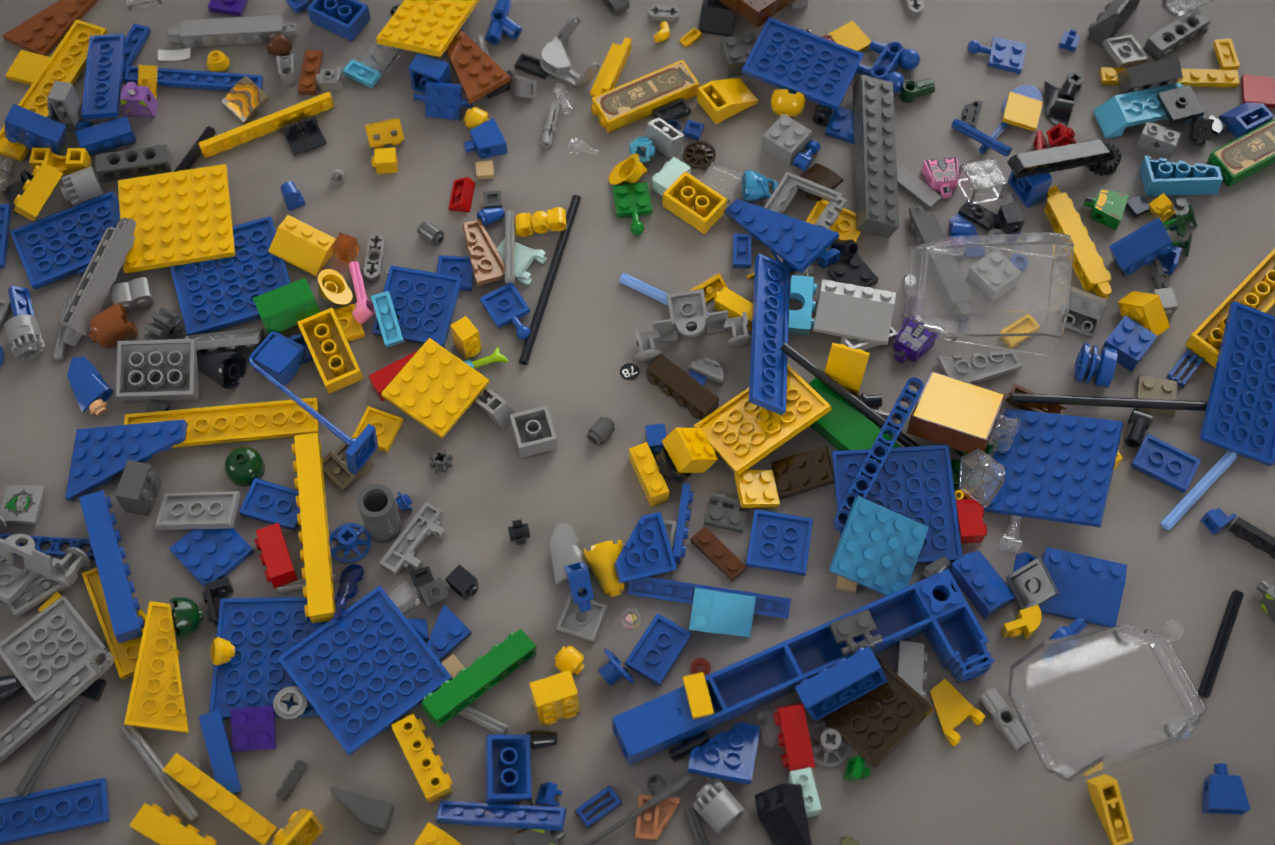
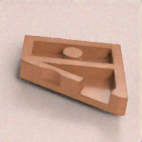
(654, 820)

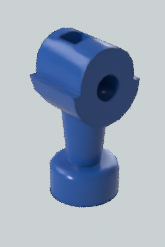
(804, 160)

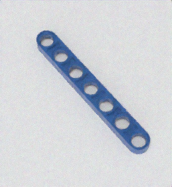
(56, 544)

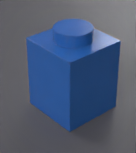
(654, 437)

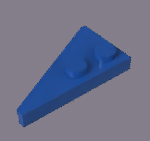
(447, 634)

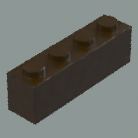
(682, 387)

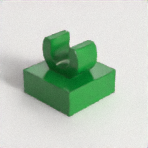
(855, 769)

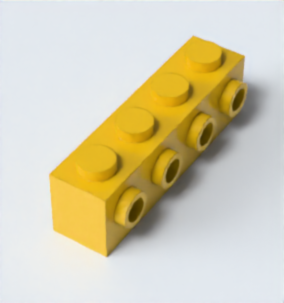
(422, 759)

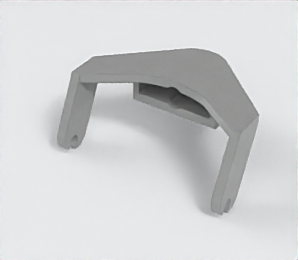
(555, 60)

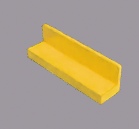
(612, 67)

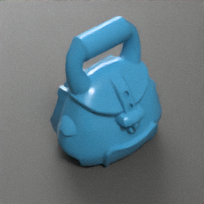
(756, 186)

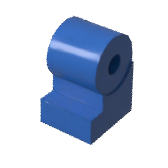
(292, 196)

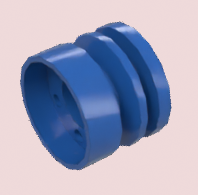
(1100, 366)

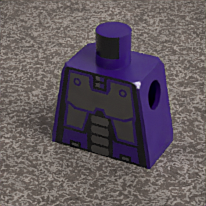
(913, 341)

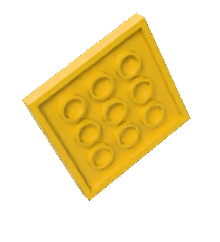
(435, 388)

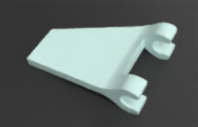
(523, 259)

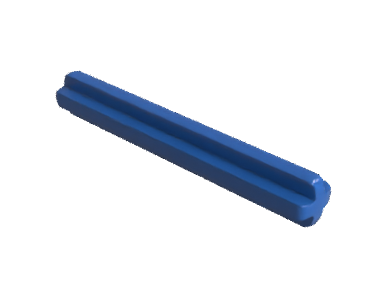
(981, 137)

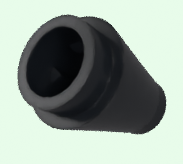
(846, 247)
(541, 739)

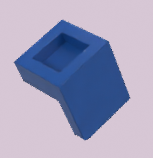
(1170, 260)
(1217, 520)

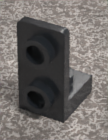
(216, 589)

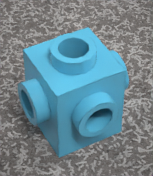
(642, 141)

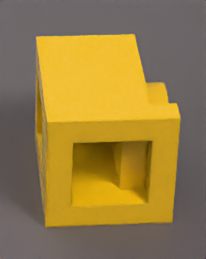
(1162, 208)

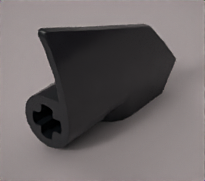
(1059, 102)

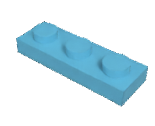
(387, 319)

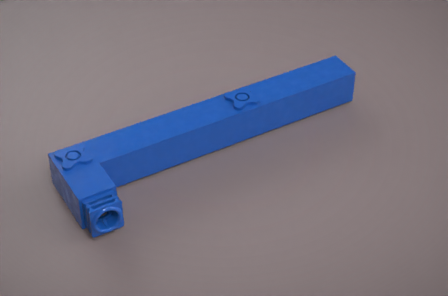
(926, 607)

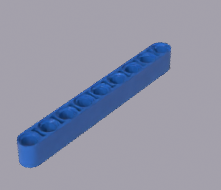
(881, 445)

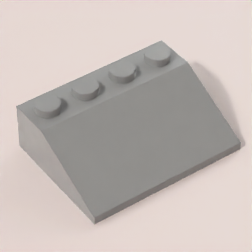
(854, 312)
(157, 370)

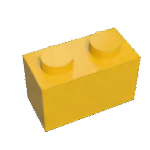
(466, 337)

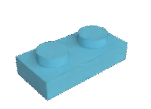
(362, 73)

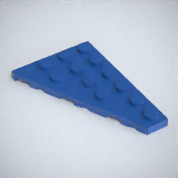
(104, 451)

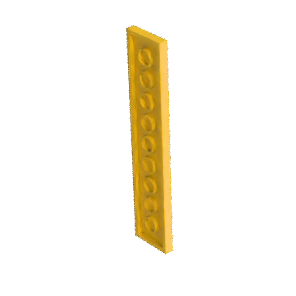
(63, 66)
(238, 421)

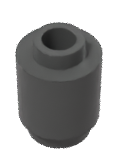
(430, 233)
(601, 430)

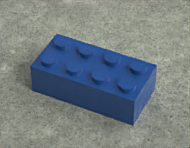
(841, 683)

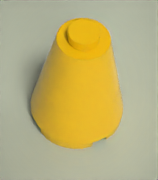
(602, 560)

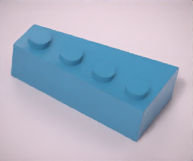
(1179, 178)

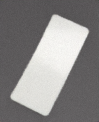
(174, 55)

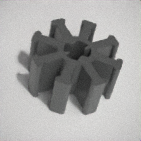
(164, 326)

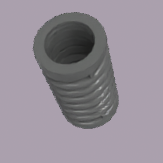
(379, 513)

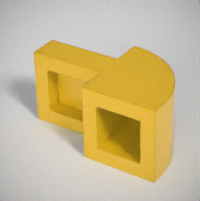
(1026, 623)

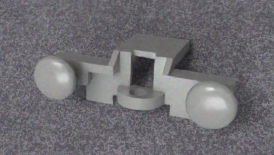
(690, 310)
(14, 581)

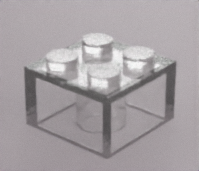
(982, 181)

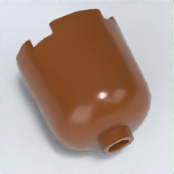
(112, 326)

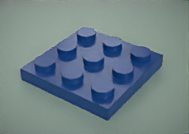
(779, 542)
(211, 552)

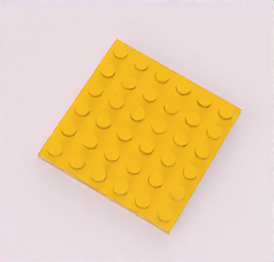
(178, 217)

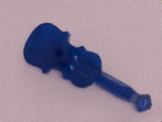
(348, 589)

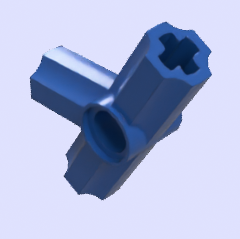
(501, 23)

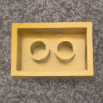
(694, 202)
(555, 698)

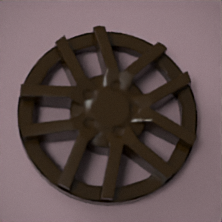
(699, 155)

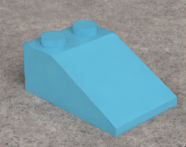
(722, 612)

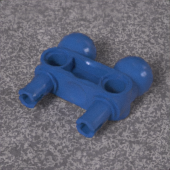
(891, 57)

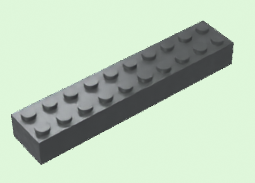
(875, 157)

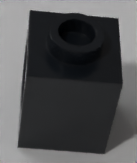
(462, 582)

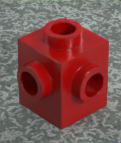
(1061, 136)

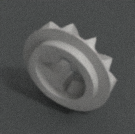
(285, 695)

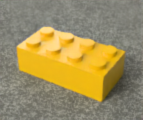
(330, 350)

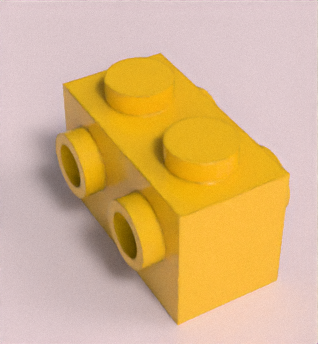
(384, 130)

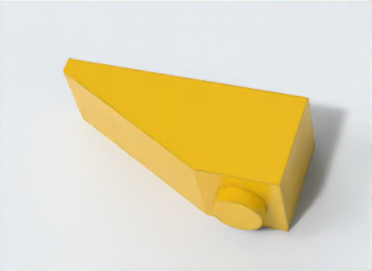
(1110, 808)

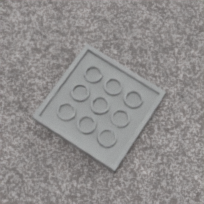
(49, 647)

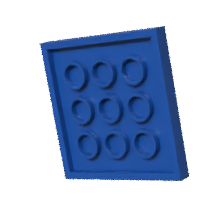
(422, 303)

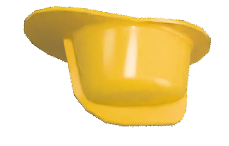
(628, 170)
(333, 287)

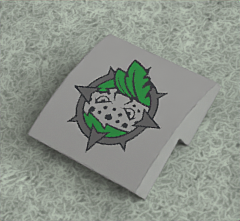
(22, 504)

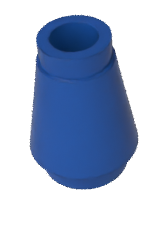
(490, 215)

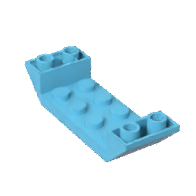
(1131, 110)

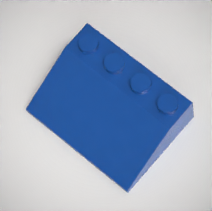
(1086, 586)

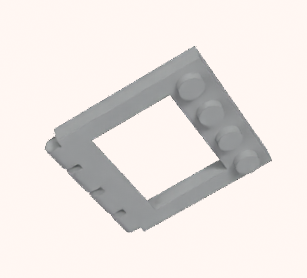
(789, 186)

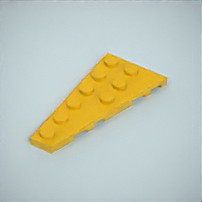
(125, 653)
(157, 687)

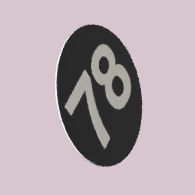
(629, 371)

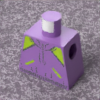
(138, 101)

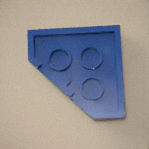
(646, 551)
(728, 754)

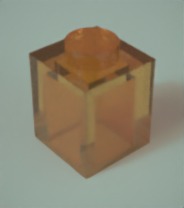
(345, 248)

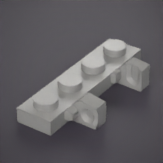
(403, 550)

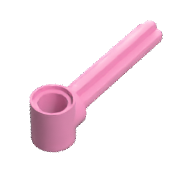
(364, 307)

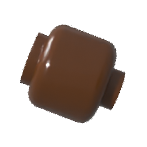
(279, 45)

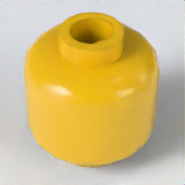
(475, 117)
(569, 659)

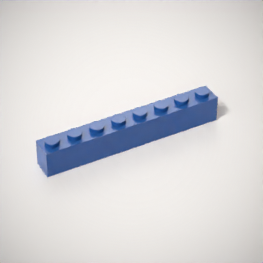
(111, 567)

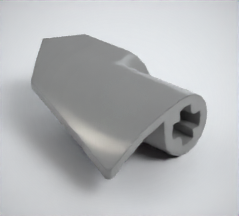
(565, 550)

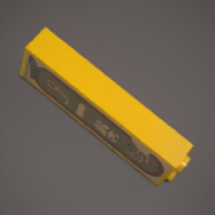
(643, 95)

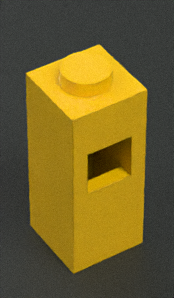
(734, 304)

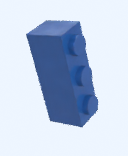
(106, 136)

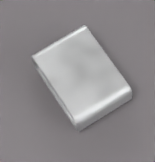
(1218, 127)

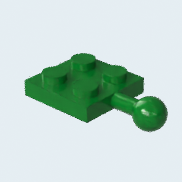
(632, 201)

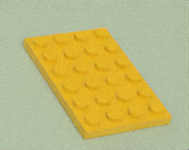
(426, 25)
(748, 433)

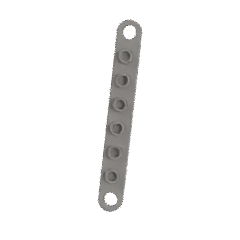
(53, 703)

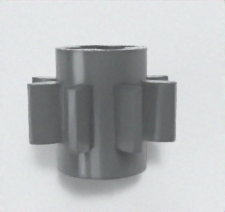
(441, 466)

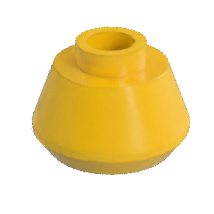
(217, 61)
(221, 651)

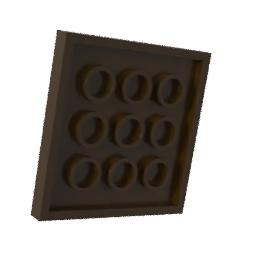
(880, 718)

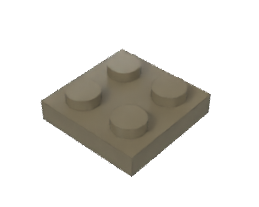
(1156, 388)

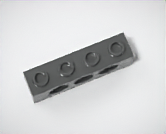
(1176, 34)
(133, 163)

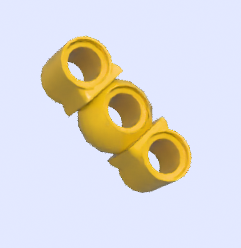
(540, 222)

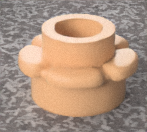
(98, 407)

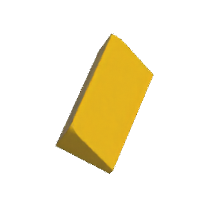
(711, 286)

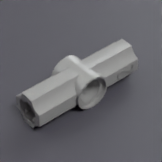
(1013, 730)

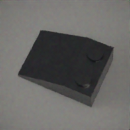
(784, 814)

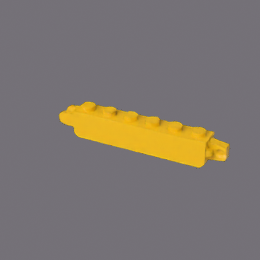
(1086, 260)

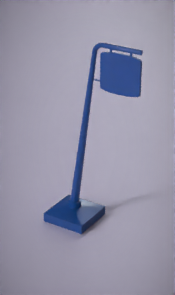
(277, 357)

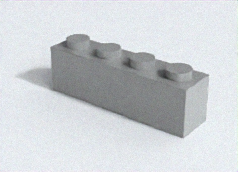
(910, 663)

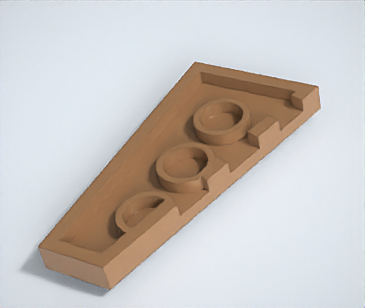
(483, 255)

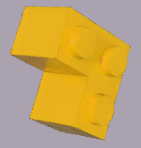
(1146, 310)

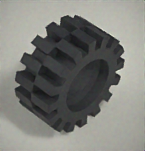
(1108, 167)

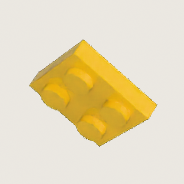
(757, 489)

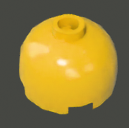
(787, 103)

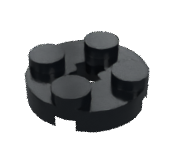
(668, 469)

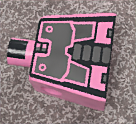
(941, 175)

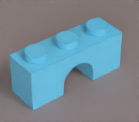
(802, 289)

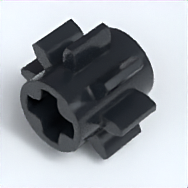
(519, 532)

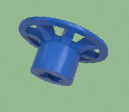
(348, 541)
(612, 671)

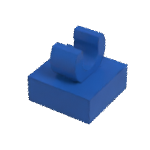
(1070, 40)
(546, 795)

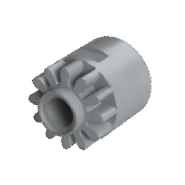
(81, 186)
(24, 337)
(718, 807)

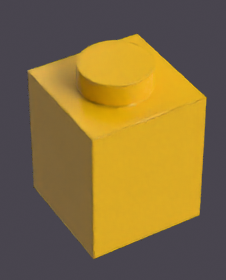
(385, 160)

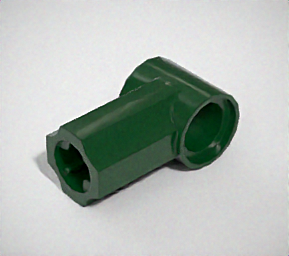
(913, 89)

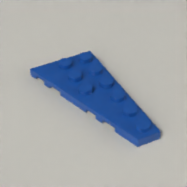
(788, 237)

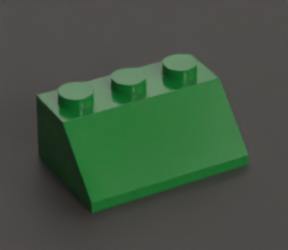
(286, 305)

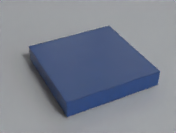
(459, 267)

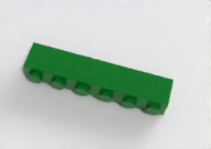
(478, 678)

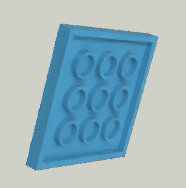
(878, 548)

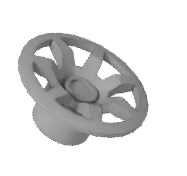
(829, 743)

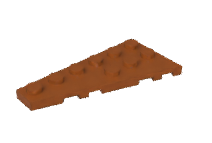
(48, 27)
(474, 68)

